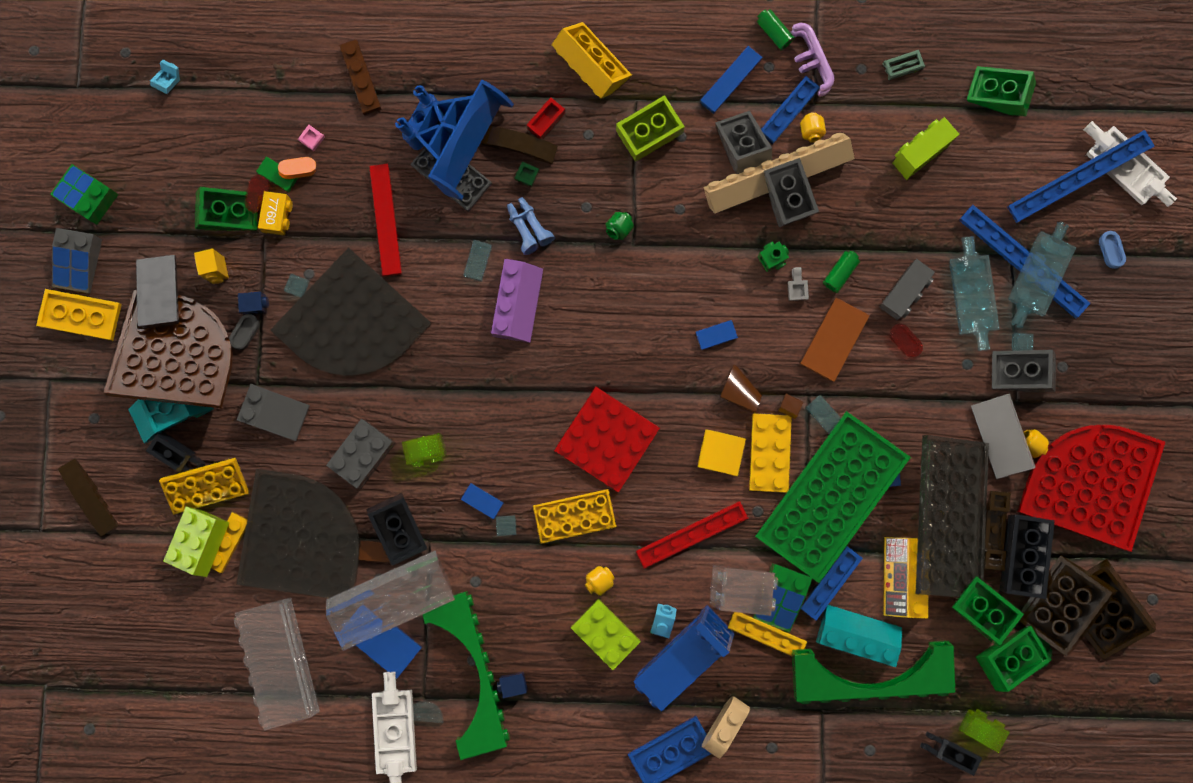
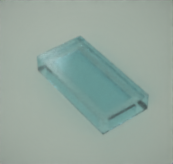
(477, 260)
(823, 413)

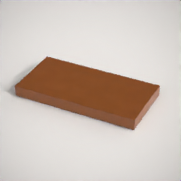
(834, 339)

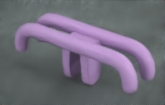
(815, 52)

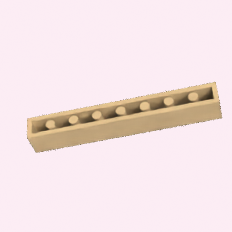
(752, 182)

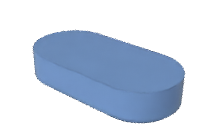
(1112, 249)

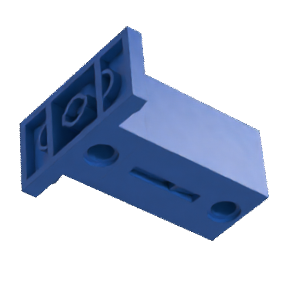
(684, 659)

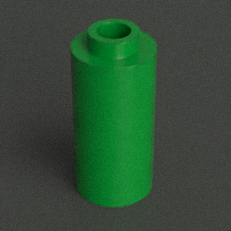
(775, 29)
(841, 271)

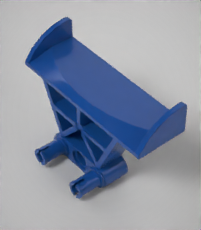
(459, 134)

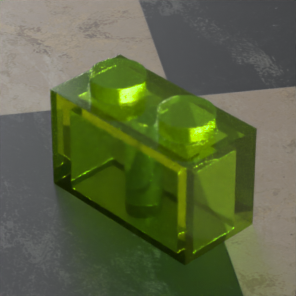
(424, 449)
(983, 730)

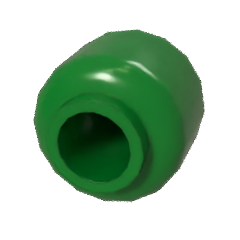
(619, 225)

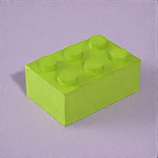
(650, 128)
(924, 147)
(196, 542)
(605, 634)

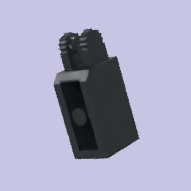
(173, 453)
(953, 754)

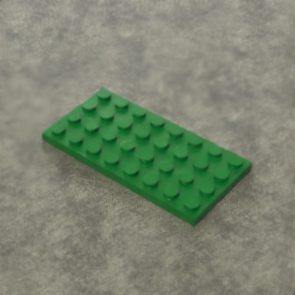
(832, 497)

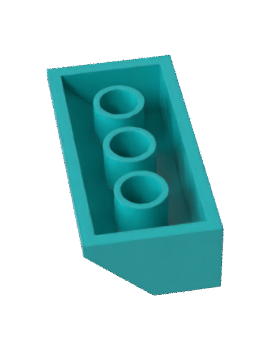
(860, 635)

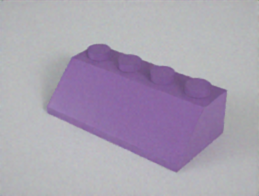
(517, 301)

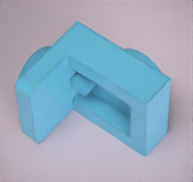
(166, 77)
(663, 620)

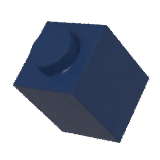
(253, 303)
(512, 685)

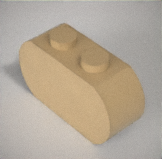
(725, 727)

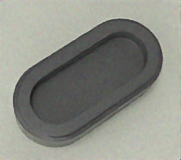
(244, 331)

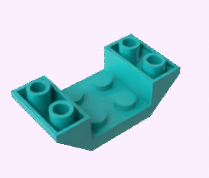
(155, 416)

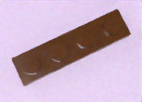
(360, 77)

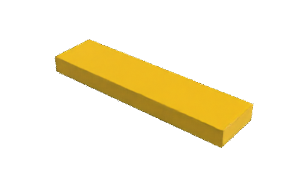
(765, 633)

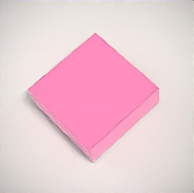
(311, 138)

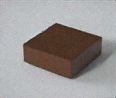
(790, 406)

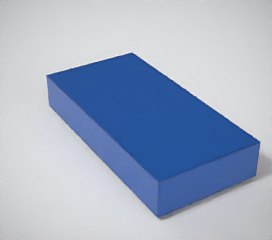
(716, 335)
(482, 501)

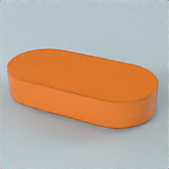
(297, 167)

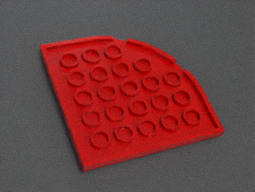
(1095, 483)

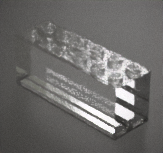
(743, 590)
(388, 600)
(276, 664)

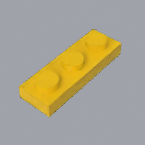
(230, 541)

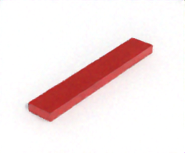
(385, 220)
(691, 534)

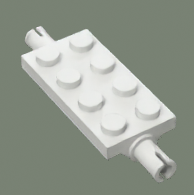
(1137, 176)
(393, 730)

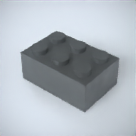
(360, 454)

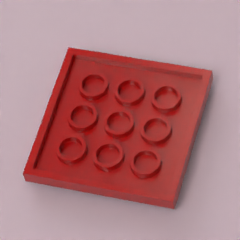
(607, 439)

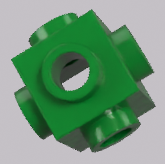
(768, 259)

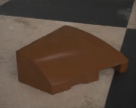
(741, 391)

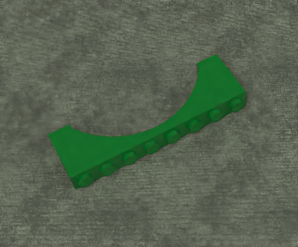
(929, 675)
(487, 729)

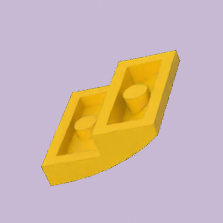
(721, 452)

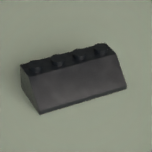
(1027, 556)

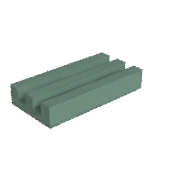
(889, 70)

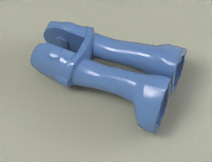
(529, 243)

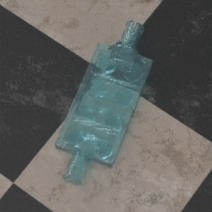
(1041, 274)
(974, 294)

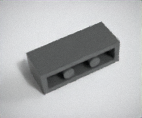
(907, 290)

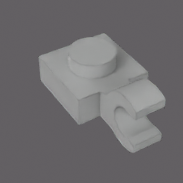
(797, 288)

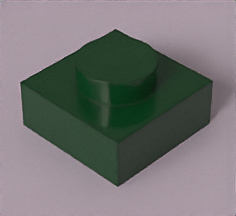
(526, 174)

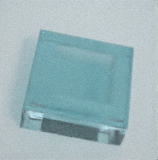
(296, 285)
(1022, 341)
(506, 525)

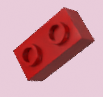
(545, 118)

